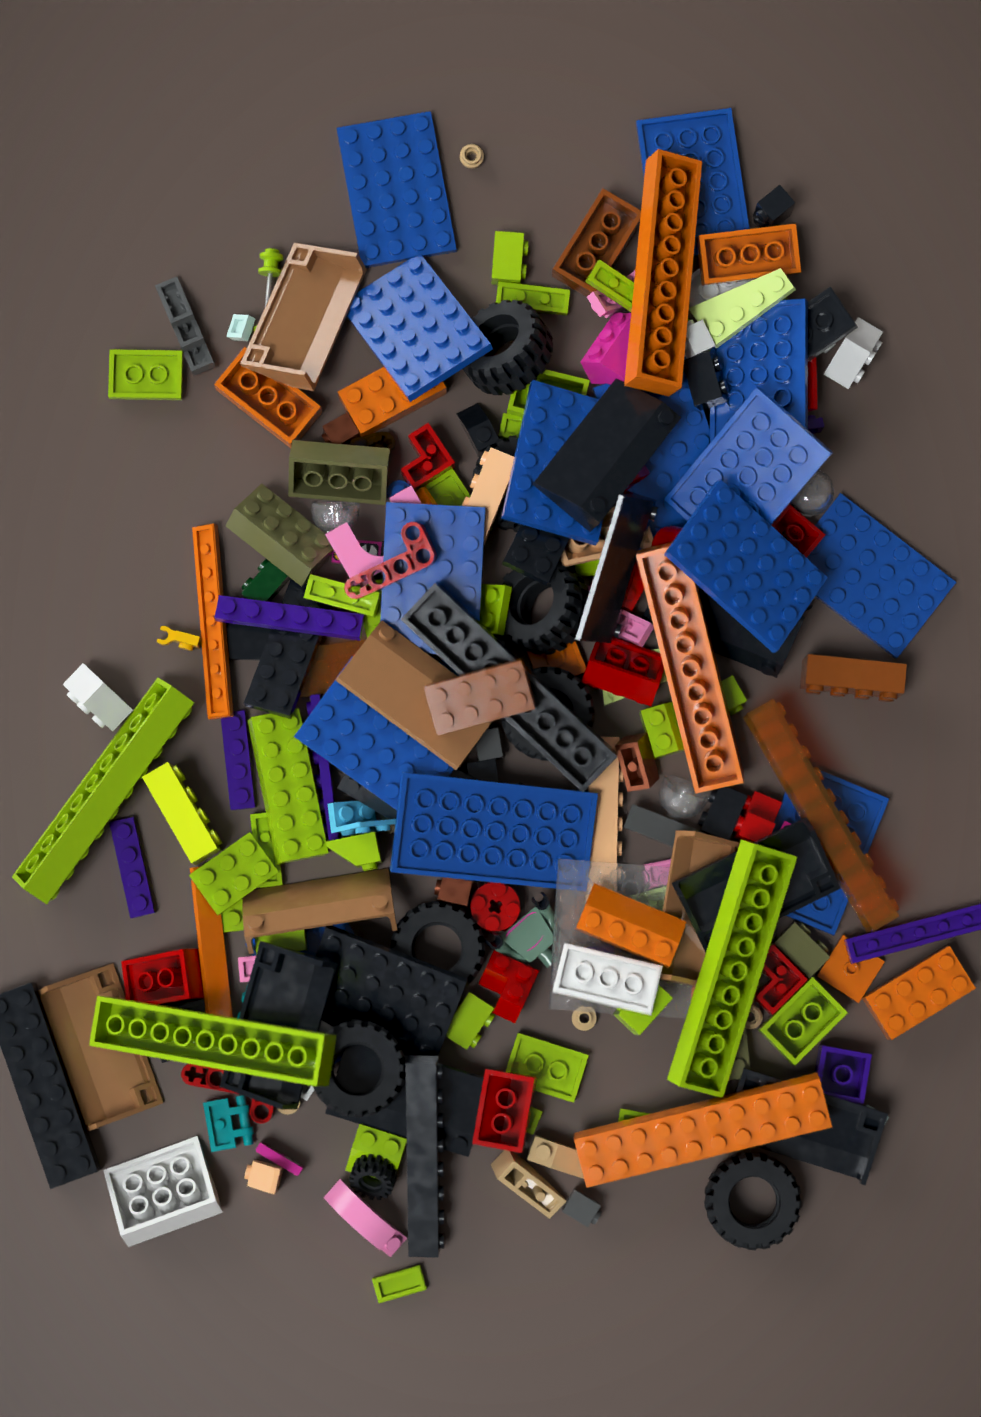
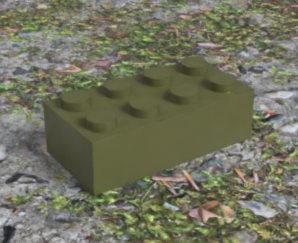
(338, 472)
(280, 534)

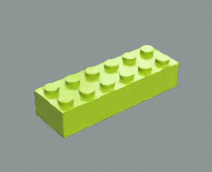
(287, 788)

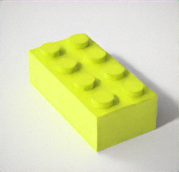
(182, 814)

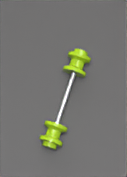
(270, 269)

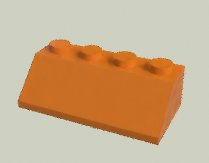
(631, 925)

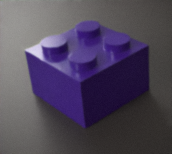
(843, 1073)

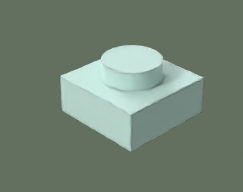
(241, 327)

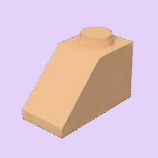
(264, 1176)

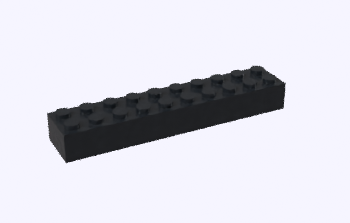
(471, 647)

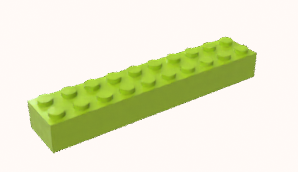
(102, 791)
(731, 968)
(213, 1041)

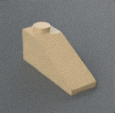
(555, 1156)
(527, 1183)

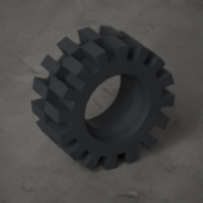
(375, 1167)

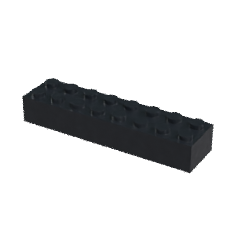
(44, 1088)

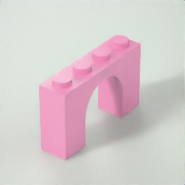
(347, 548)

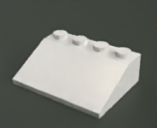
(162, 1191)

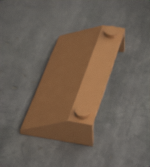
(304, 315)
(391, 679)
(690, 853)
(318, 904)
(103, 1080)

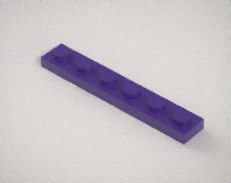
(289, 617)
(324, 779)
(914, 934)

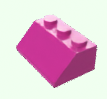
(608, 353)

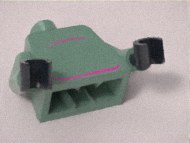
(529, 936)

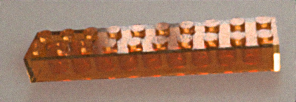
(813, 801)

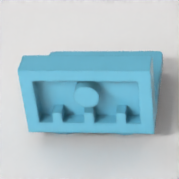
(355, 818)

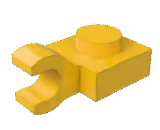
(185, 640)

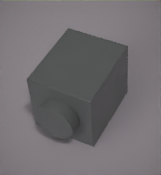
(489, 745)
(582, 1208)

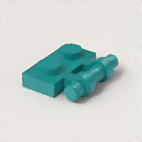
(221, 1126)

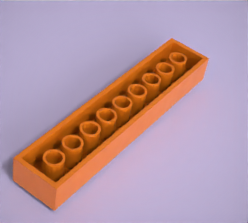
(663, 273)
(691, 672)
(702, 1130)

